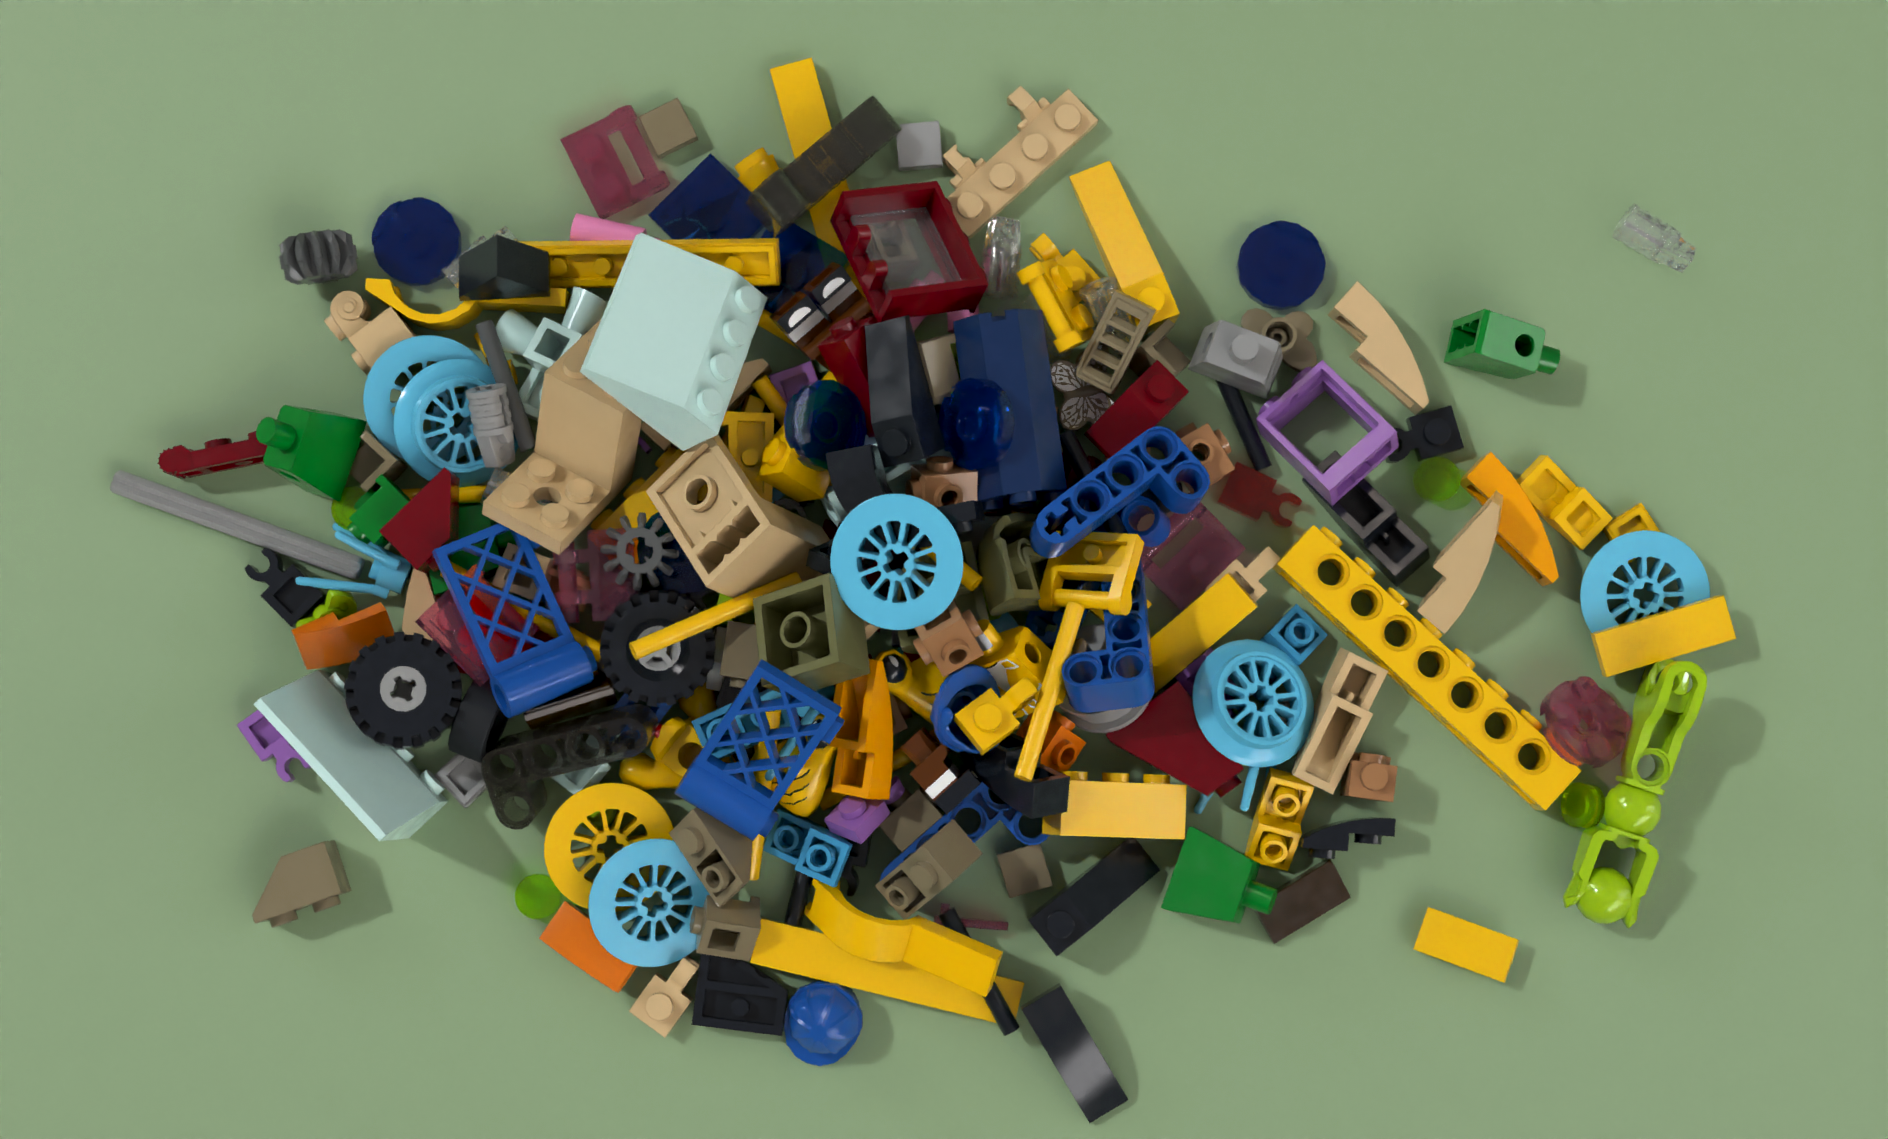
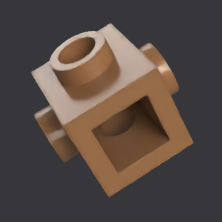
(1213, 448)
(942, 482)
(951, 642)

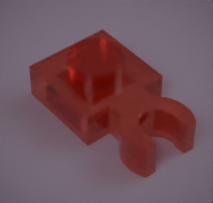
(1251, 494)

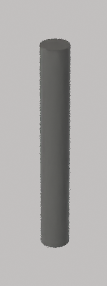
(502, 374)

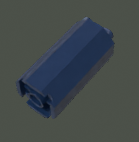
(1016, 357)

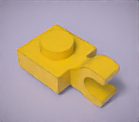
(1076, 266)
(992, 718)

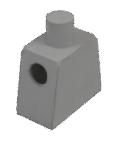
(1237, 357)

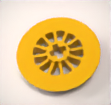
(575, 810)

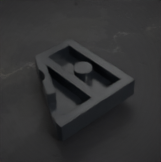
(738, 997)

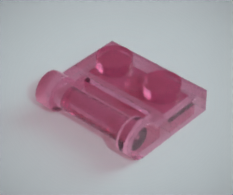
(601, 168)
(1196, 562)
(447, 627)

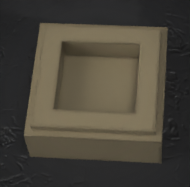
(668, 128)
(1024, 870)

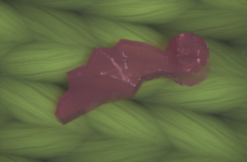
(974, 923)

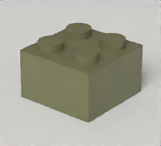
(811, 634)

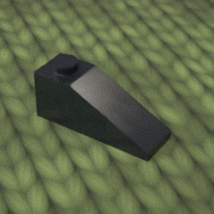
(899, 394)
(1093, 895)

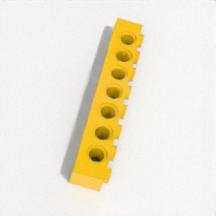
(1299, 567)

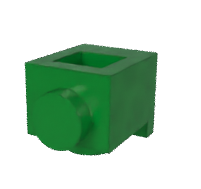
(375, 510)

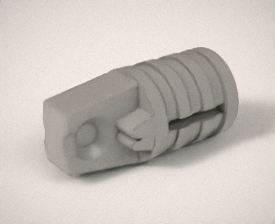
(492, 423)

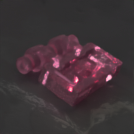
(604, 590)

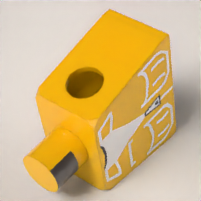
(1014, 656)

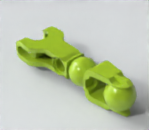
(1632, 808)

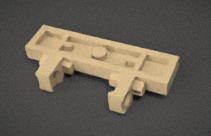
(1043, 138)

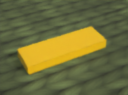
(1198, 628)
(1663, 635)

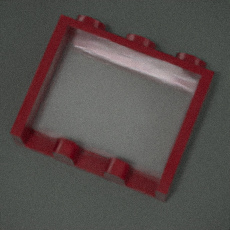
(908, 250)

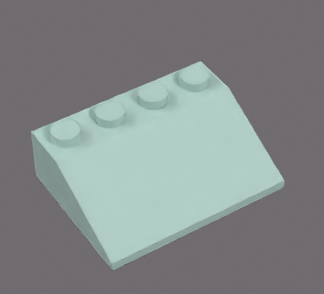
(674, 339)
(369, 778)

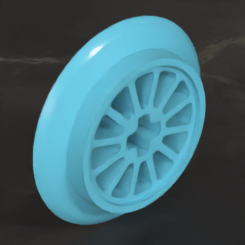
(382, 380)
(411, 412)
(1666, 550)
(851, 577)
(1223, 730)
(627, 944)

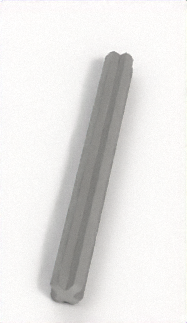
(237, 525)

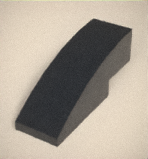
(1375, 528)
(1041, 797)
(1074, 1053)

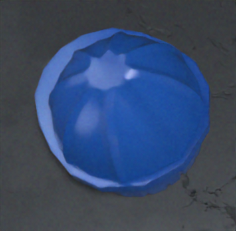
(954, 694)
(822, 1022)

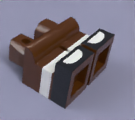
(835, 297)
(937, 772)

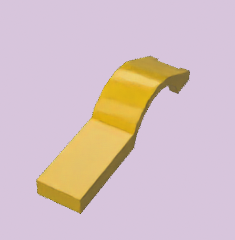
(468, 310)
(909, 940)

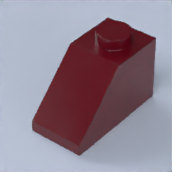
(1137, 410)
(427, 522)

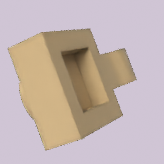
(1250, 576)
(664, 1000)

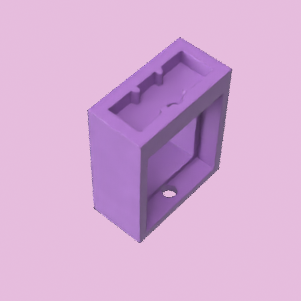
(1354, 464)

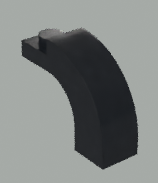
(860, 475)

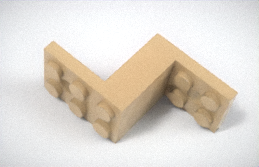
(578, 460)
(734, 533)

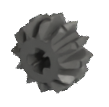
(318, 257)
(627, 561)

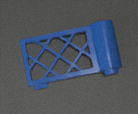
(537, 673)
(730, 789)

